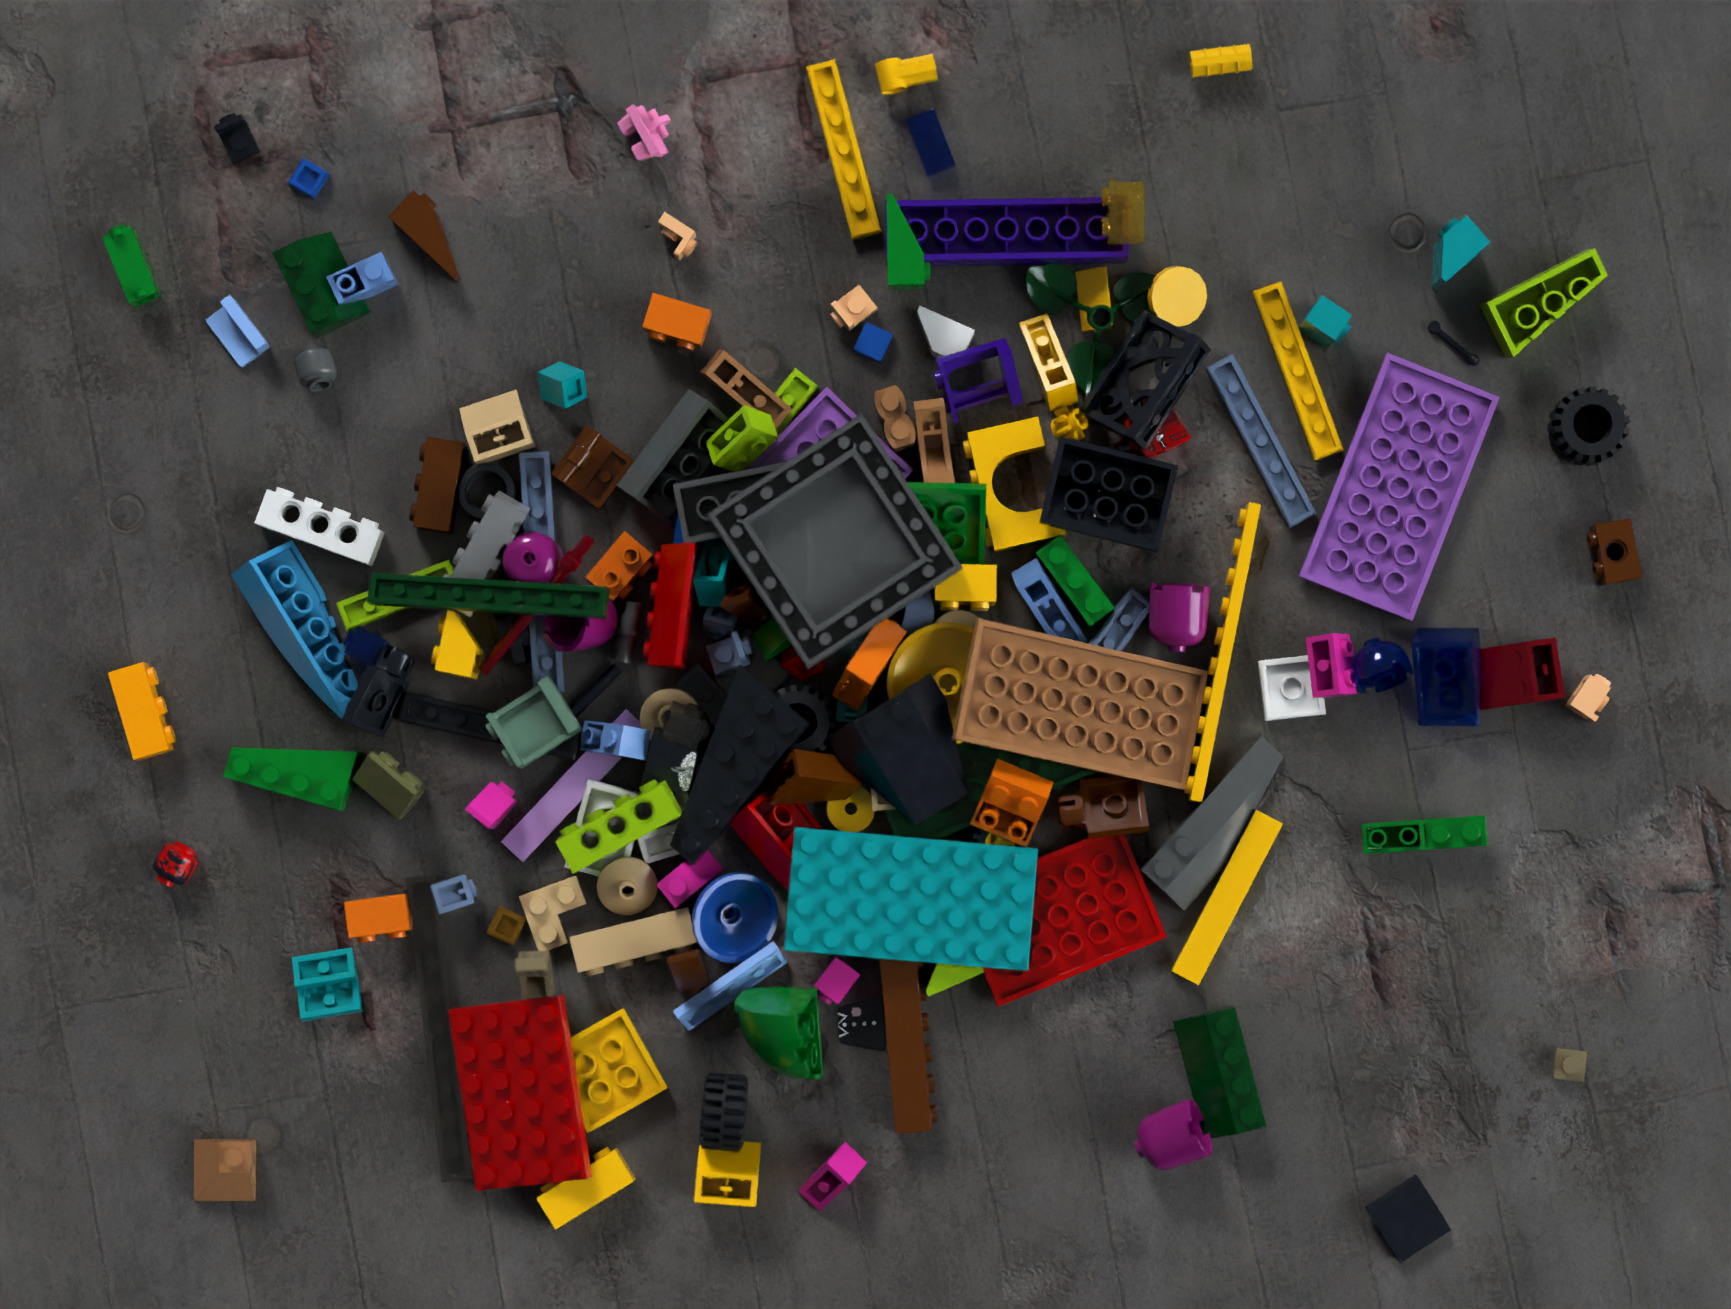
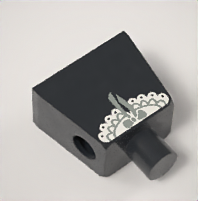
(671, 763)

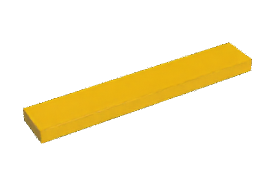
(843, 149)
(1297, 371)
(1226, 897)

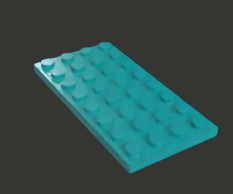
(910, 899)

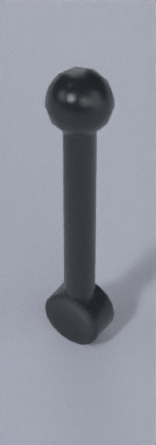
(1434, 327)

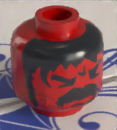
(175, 864)

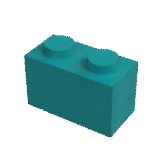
(1326, 323)

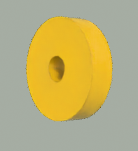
(857, 821)

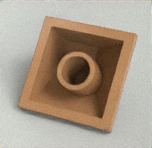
(224, 1169)

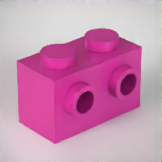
(1331, 665)

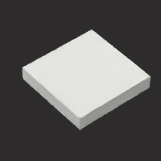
(1288, 689)

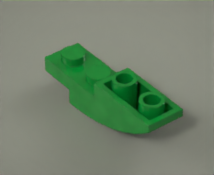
(1424, 834)

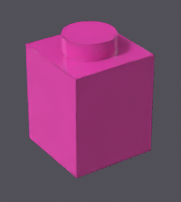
(836, 981)

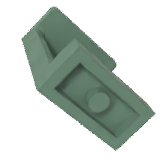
(533, 724)

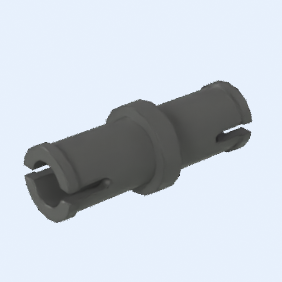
(627, 631)

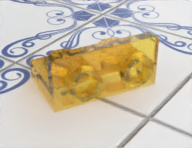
(1124, 212)

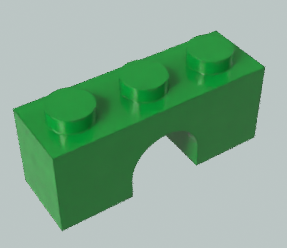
(1075, 581)

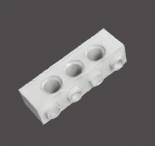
(362, 549)

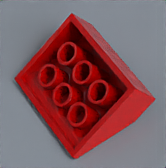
(672, 607)

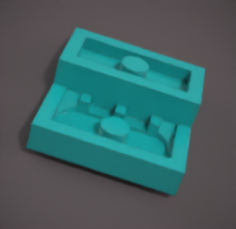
(327, 984)

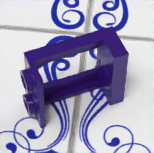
(997, 389)

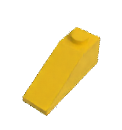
(1049, 362)

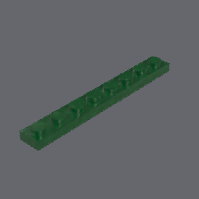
(489, 596)

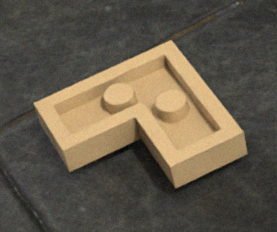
(543, 911)

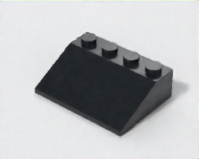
(1108, 494)

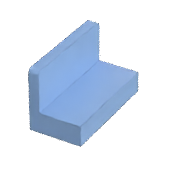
(237, 332)

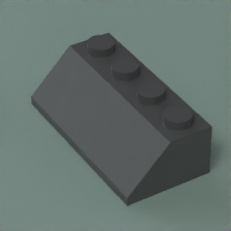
(674, 456)

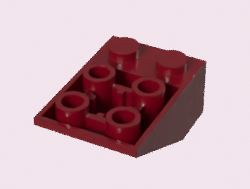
(1520, 674)

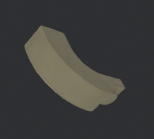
(535, 974)

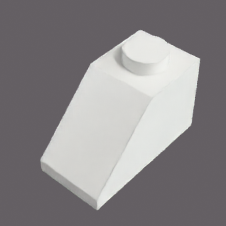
(943, 334)

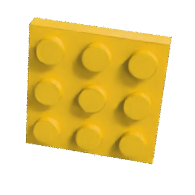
(613, 1069)

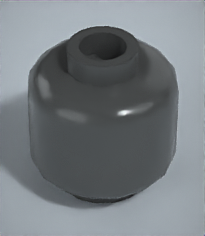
(315, 368)

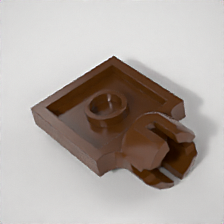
(1105, 807)

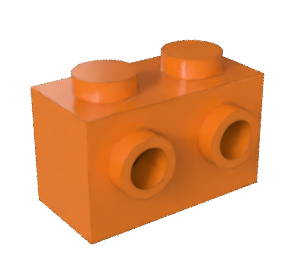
(676, 322)
(621, 567)
(378, 916)

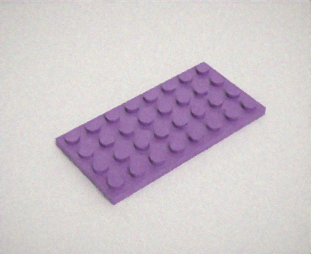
(1398, 487)

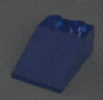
(1447, 676)

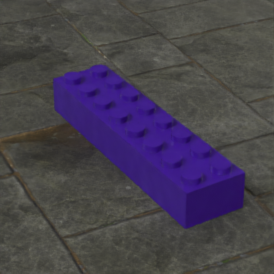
(1011, 231)

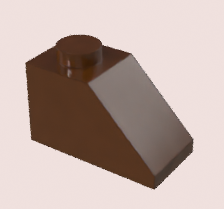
(745, 601)

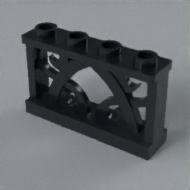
(1133, 354)

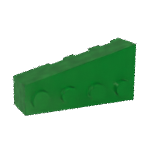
(302, 774)

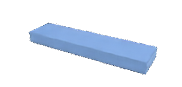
(730, 986)

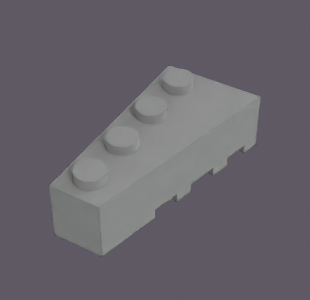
(489, 538)

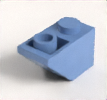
(362, 279)
(615, 740)

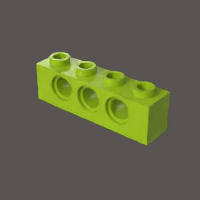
(580, 854)

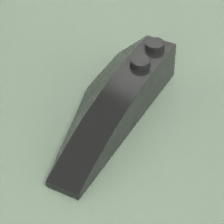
(1212, 830)

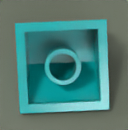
(1457, 246)

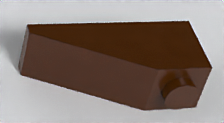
(422, 225)
(689, 971)

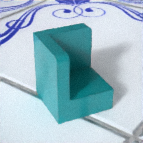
(562, 385)

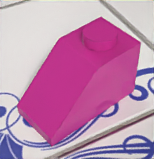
(492, 804)
(689, 878)
(832, 1176)

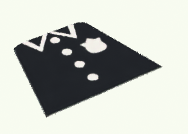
(862, 1023)

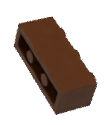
(438, 485)

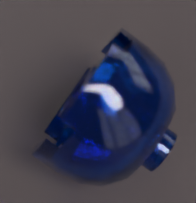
(1380, 666)

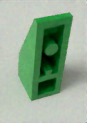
(904, 255)

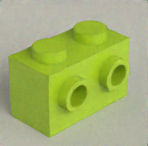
(741, 439)

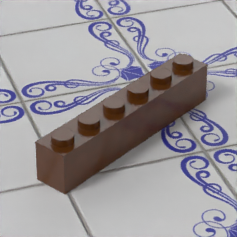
(906, 1046)

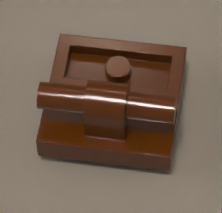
(592, 467)

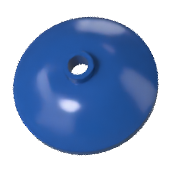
(748, 924)

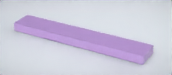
(562, 798)

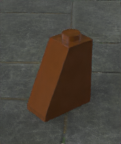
(810, 778)

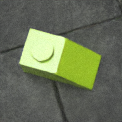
(948, 975)

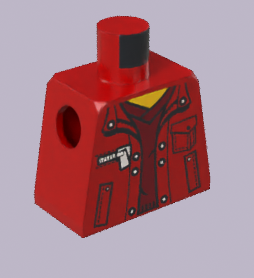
(1170, 436)

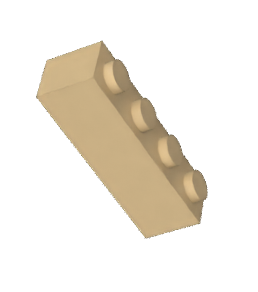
(633, 940)

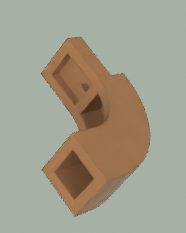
(933, 441)

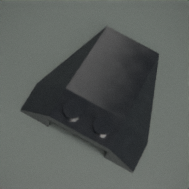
(906, 751)

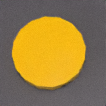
(1177, 295)

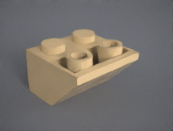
(496, 427)

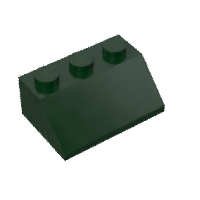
(306, 269)

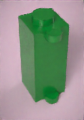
(131, 265)

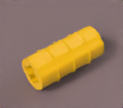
(1220, 60)

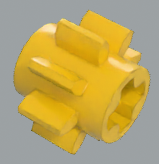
(1069, 423)

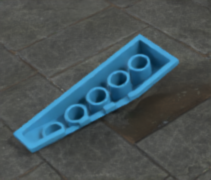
(296, 619)

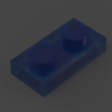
(930, 142)

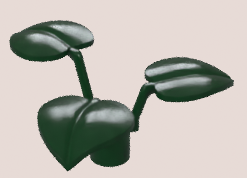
(1050, 290)

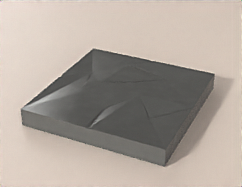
(835, 541)

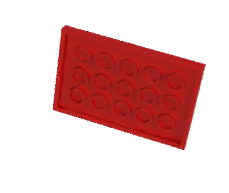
(1084, 914)
(520, 1093)

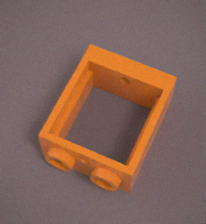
(869, 663)

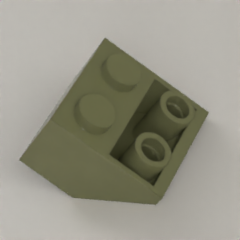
(388, 784)

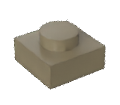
(1569, 1064)

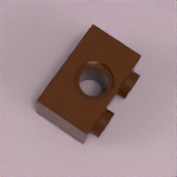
(1620, 535)

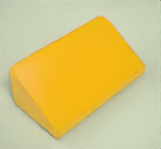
(1092, 291)

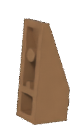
(743, 386)

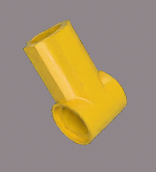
(897, 74)

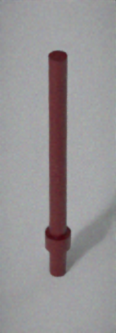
(569, 563)

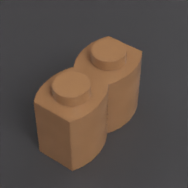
(891, 410)

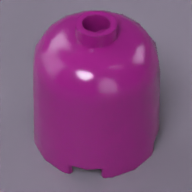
(546, 561)
(1178, 614)
(579, 633)
(1173, 1136)

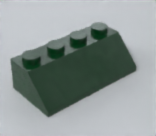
(1219, 1072)

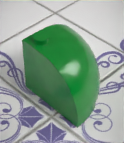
(783, 1029)

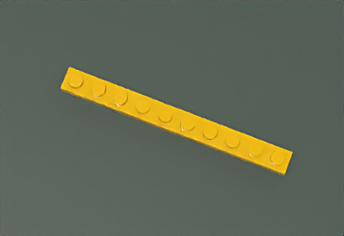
(1224, 638)

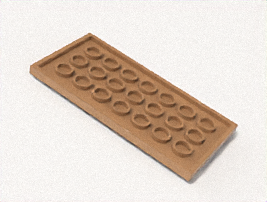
(1080, 704)

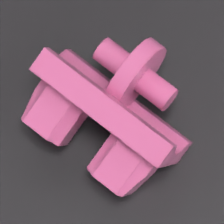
(650, 128)

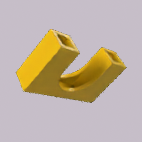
(988, 449)

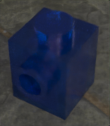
(363, 645)

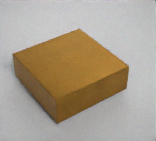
(506, 925)

